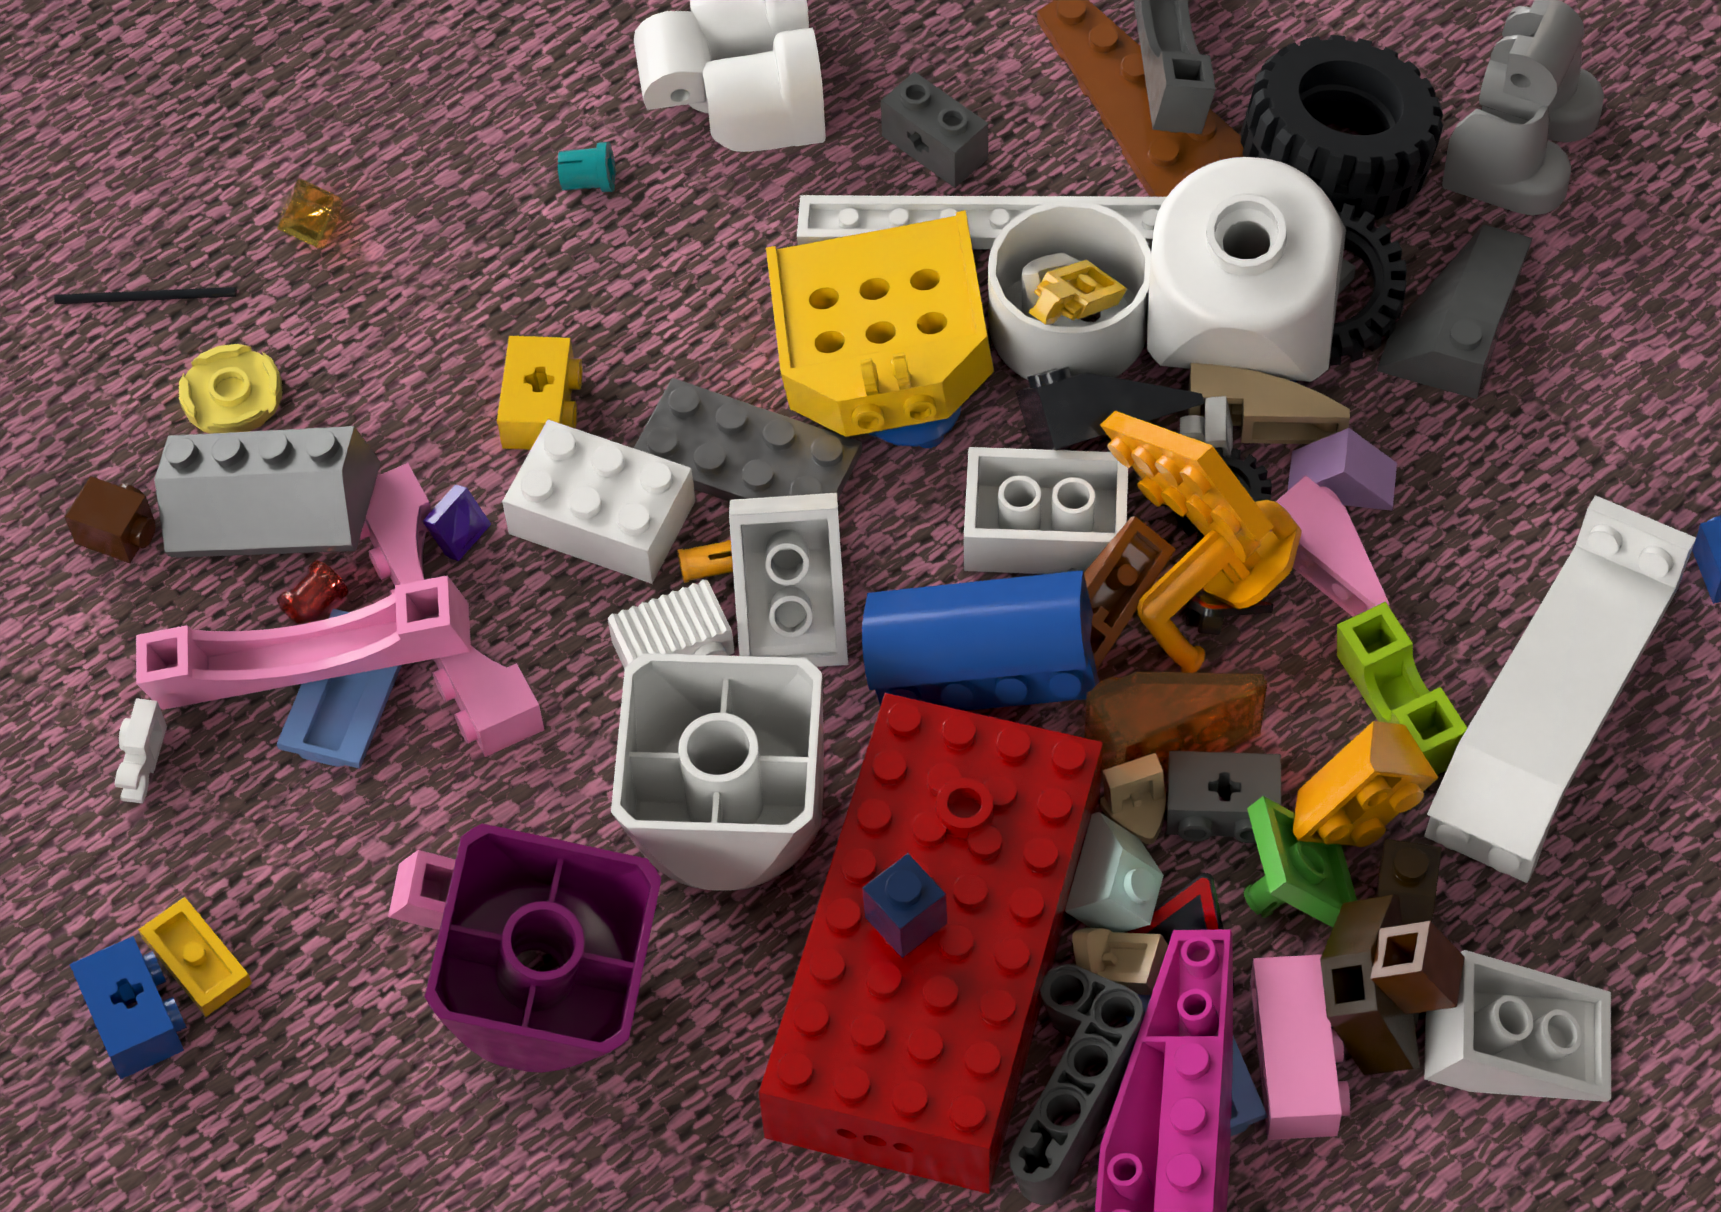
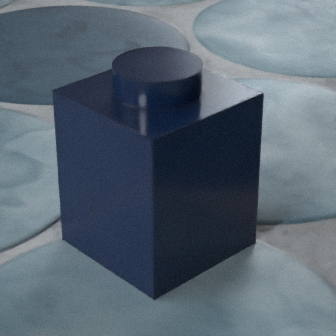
(905, 905)

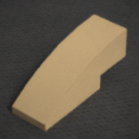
(1268, 406)

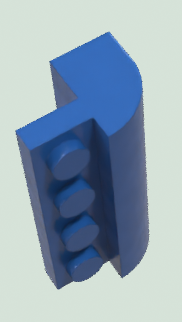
(982, 642)

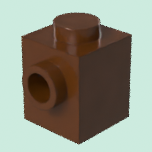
(111, 519)
(1417, 967)

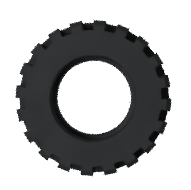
(1356, 89)

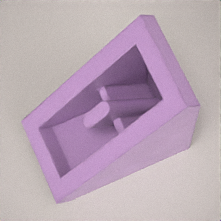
(1349, 468)

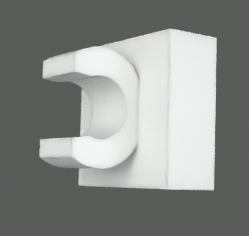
(1215, 428)

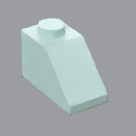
(1114, 879)

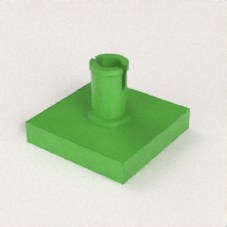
(1295, 871)

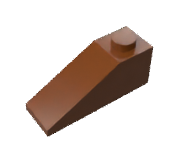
(1120, 579)

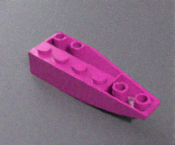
(1174, 1106)

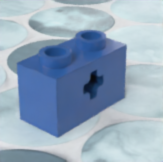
(137, 1034)

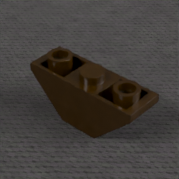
(1363, 1016)

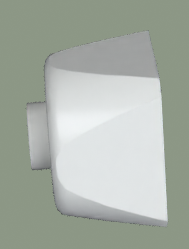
(1245, 271)
(720, 765)

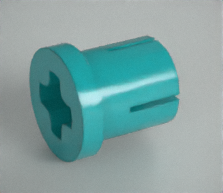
(587, 168)

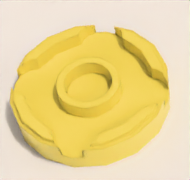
(236, 403)

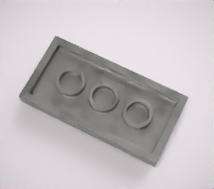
(745, 448)

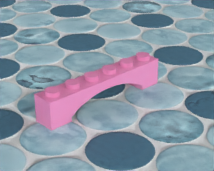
(199, 666)
(492, 698)

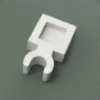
(141, 740)

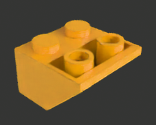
(1363, 788)

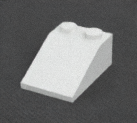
(789, 578)
(1521, 1034)

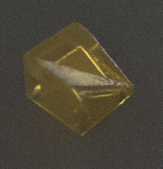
(310, 213)

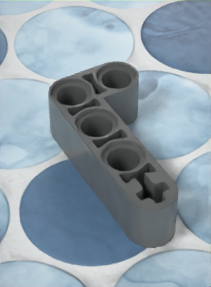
(1069, 1090)

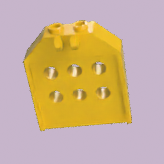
(880, 326)

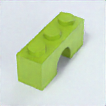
(1383, 669)

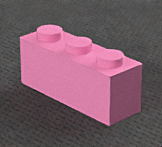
(1297, 1049)

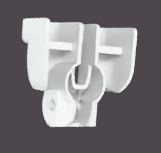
(741, 64)

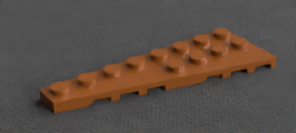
(1114, 80)

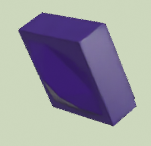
(456, 522)

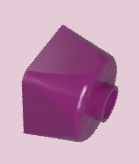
(552, 897)

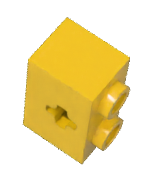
(537, 388)

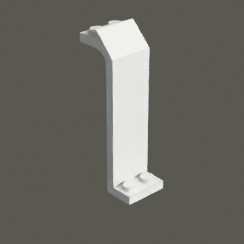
(1558, 689)

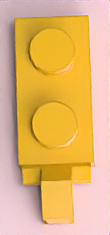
(1075, 293)

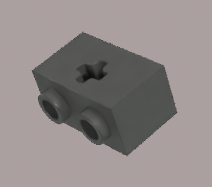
(934, 129)
(1199, 780)

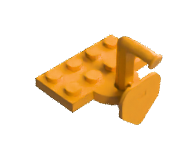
(1236, 557)

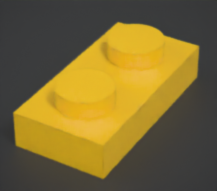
(195, 956)

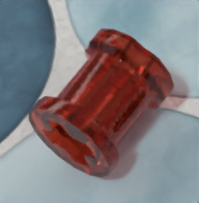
(312, 594)

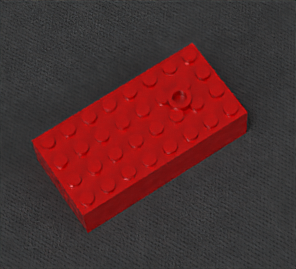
(928, 1050)

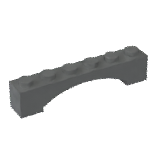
(1176, 74)

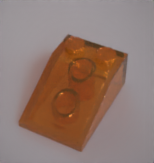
(1173, 713)

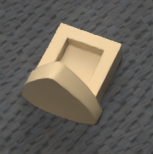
(1136, 797)
(1121, 957)

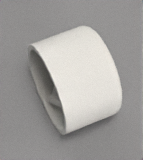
(1054, 238)

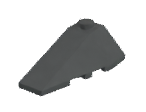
(1459, 317)

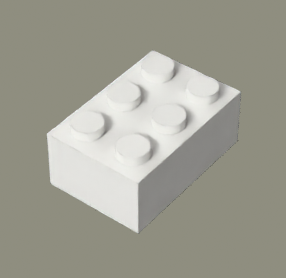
(599, 501)
(1041, 509)

